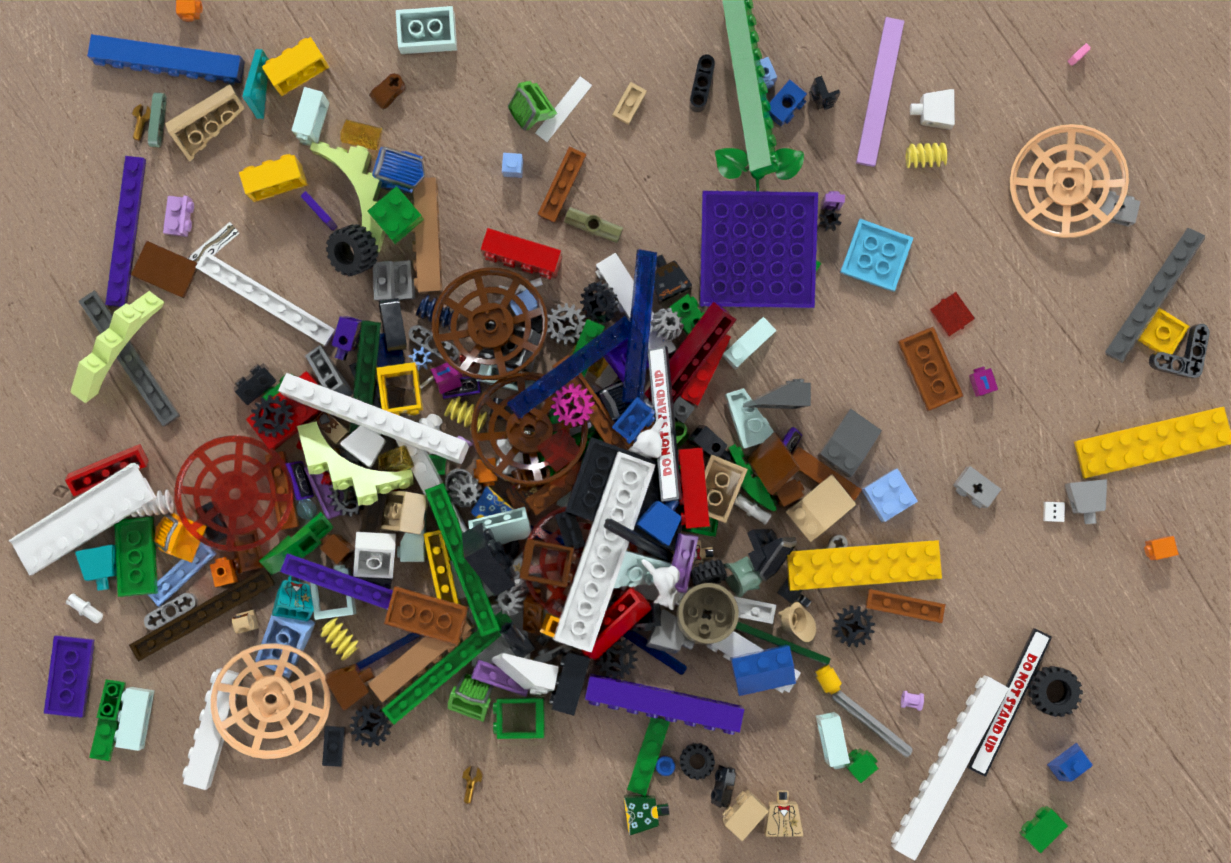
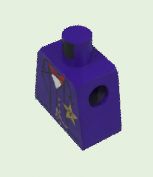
(349, 328)

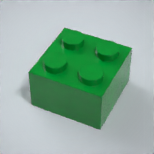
(395, 215)

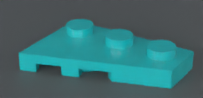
(256, 85)

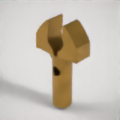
(140, 120)
(471, 783)

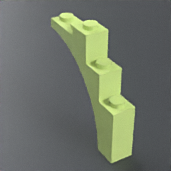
(367, 187)
(110, 343)
(366, 482)

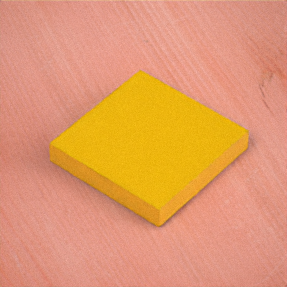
(1163, 332)

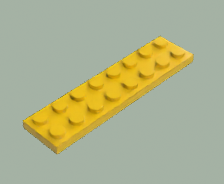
(1153, 442)
(864, 565)

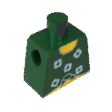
(643, 812)

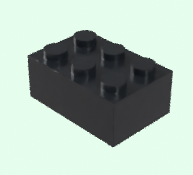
(488, 559)
(569, 682)

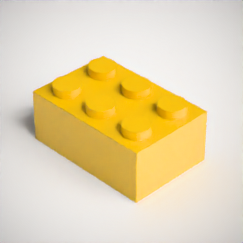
(295, 66)
(273, 177)

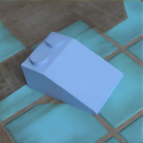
(285, 632)

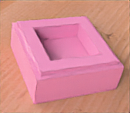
(1079, 54)

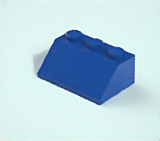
(763, 670)

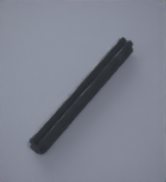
(638, 540)

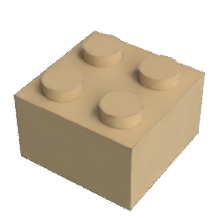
(744, 814)

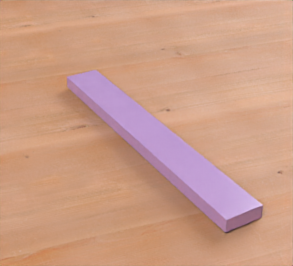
(880, 92)

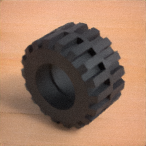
(341, 254)
(1069, 698)

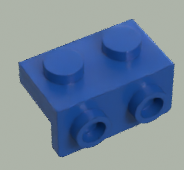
(634, 419)

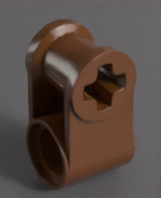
(386, 92)
(528, 475)

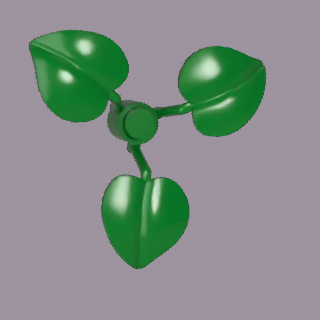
(733, 161)

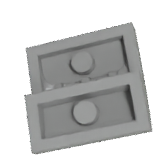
(393, 280)

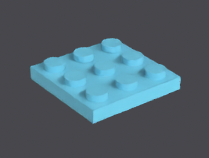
(876, 255)

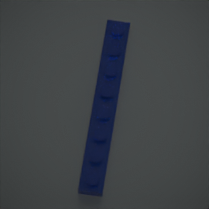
(639, 326)
(570, 368)

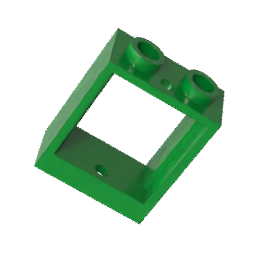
(540, 722)

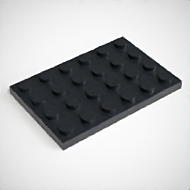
(593, 479)

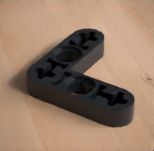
(1185, 363)

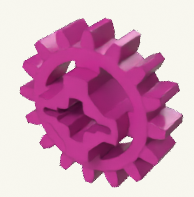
(576, 397)

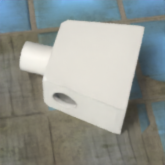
(936, 109)
(364, 445)

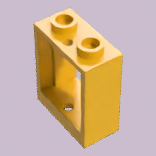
(400, 370)

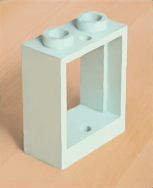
(310, 116)
(349, 610)
(832, 740)

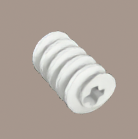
(162, 504)

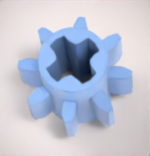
(415, 358)

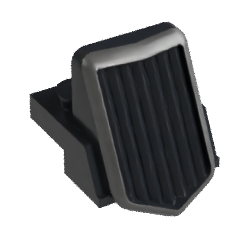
(612, 399)
(769, 551)

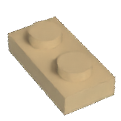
(629, 103)

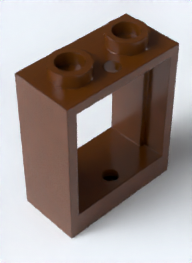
(526, 561)

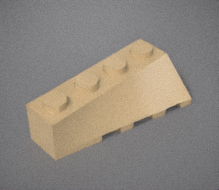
(203, 121)

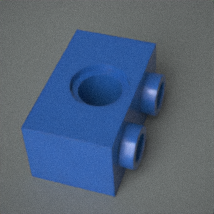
(792, 94)

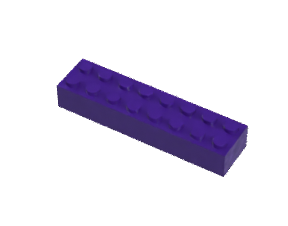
(665, 703)

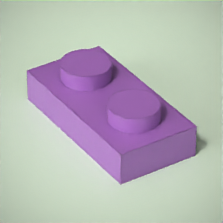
(832, 200)

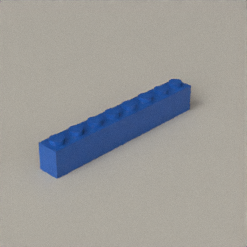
(166, 58)

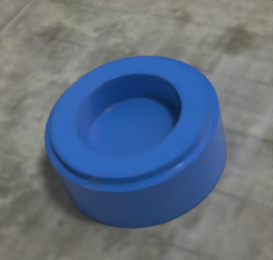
(665, 765)

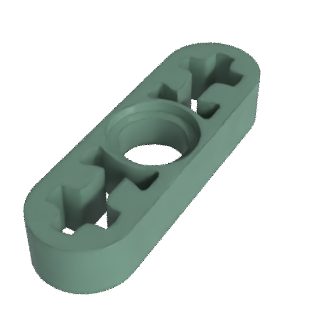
(157, 120)

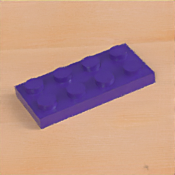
(69, 676)

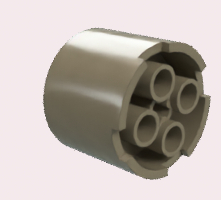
(708, 598)

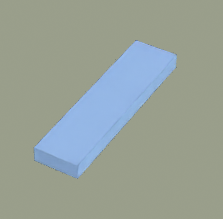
(180, 574)

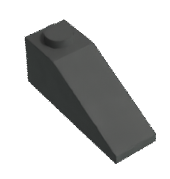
(327, 372)

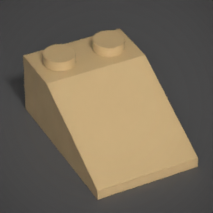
(722, 486)
(821, 508)
(404, 512)

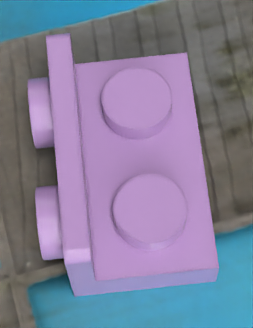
(177, 216)

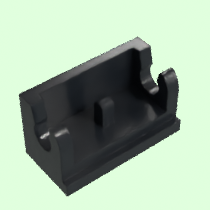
(214, 535)

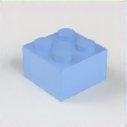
(889, 495)

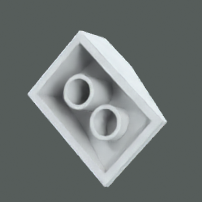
(529, 674)

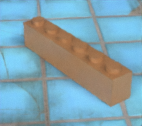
(427, 239)
(413, 663)

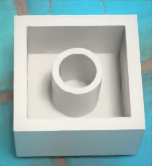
(374, 555)

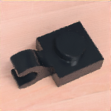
(793, 595)

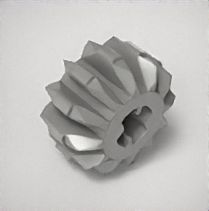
(666, 324)
(467, 483)
(512, 600)

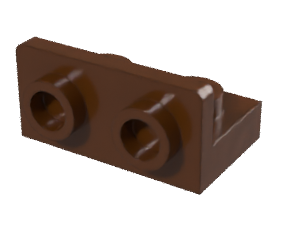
(247, 559)
(532, 614)

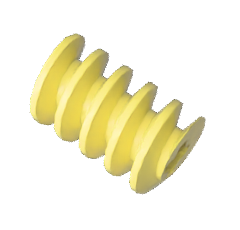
(926, 154)
(464, 413)
(339, 638)

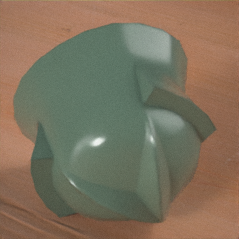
(743, 577)

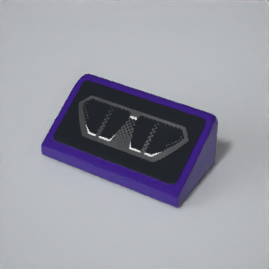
(468, 388)
(792, 439)
(300, 480)

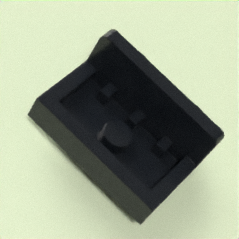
(819, 94)
(254, 384)
(649, 620)

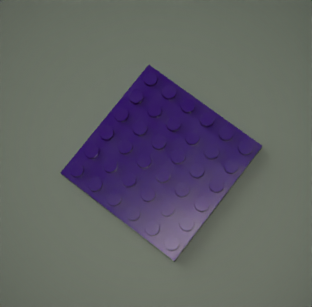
(758, 249)

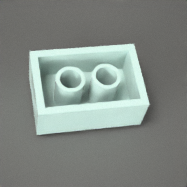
(426, 30)

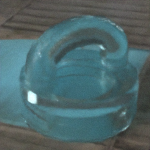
(306, 509)

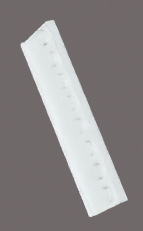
(82, 518)

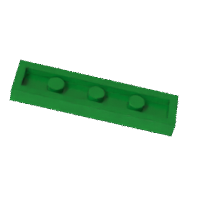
(648, 755)

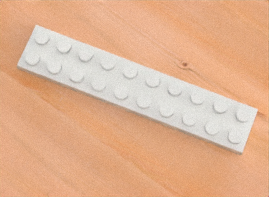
(603, 553)

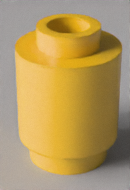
(828, 679)

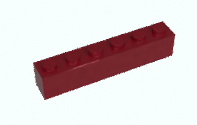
(697, 348)

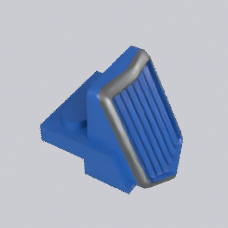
(398, 169)

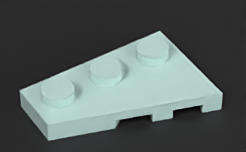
(748, 422)
(634, 572)

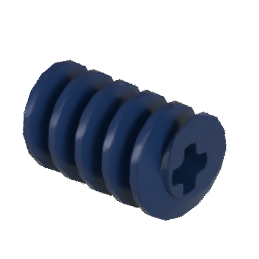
(426, 309)

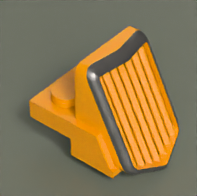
(175, 539)

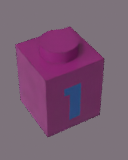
(446, 378)
(983, 381)

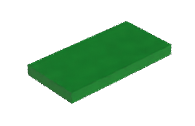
(135, 557)

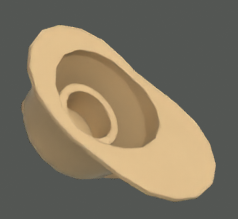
(798, 622)

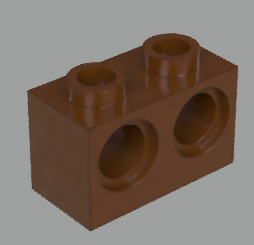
(789, 492)
(337, 548)

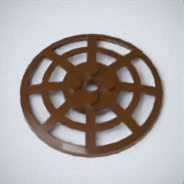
(487, 313)
(515, 432)

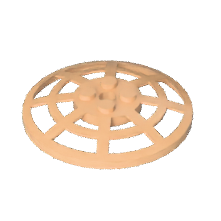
(1073, 170)
(266, 711)

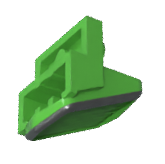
(530, 105)
(470, 698)

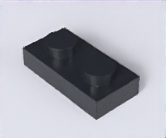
(333, 746)

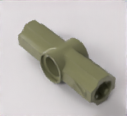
(581, 221)

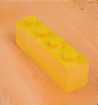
(440, 566)

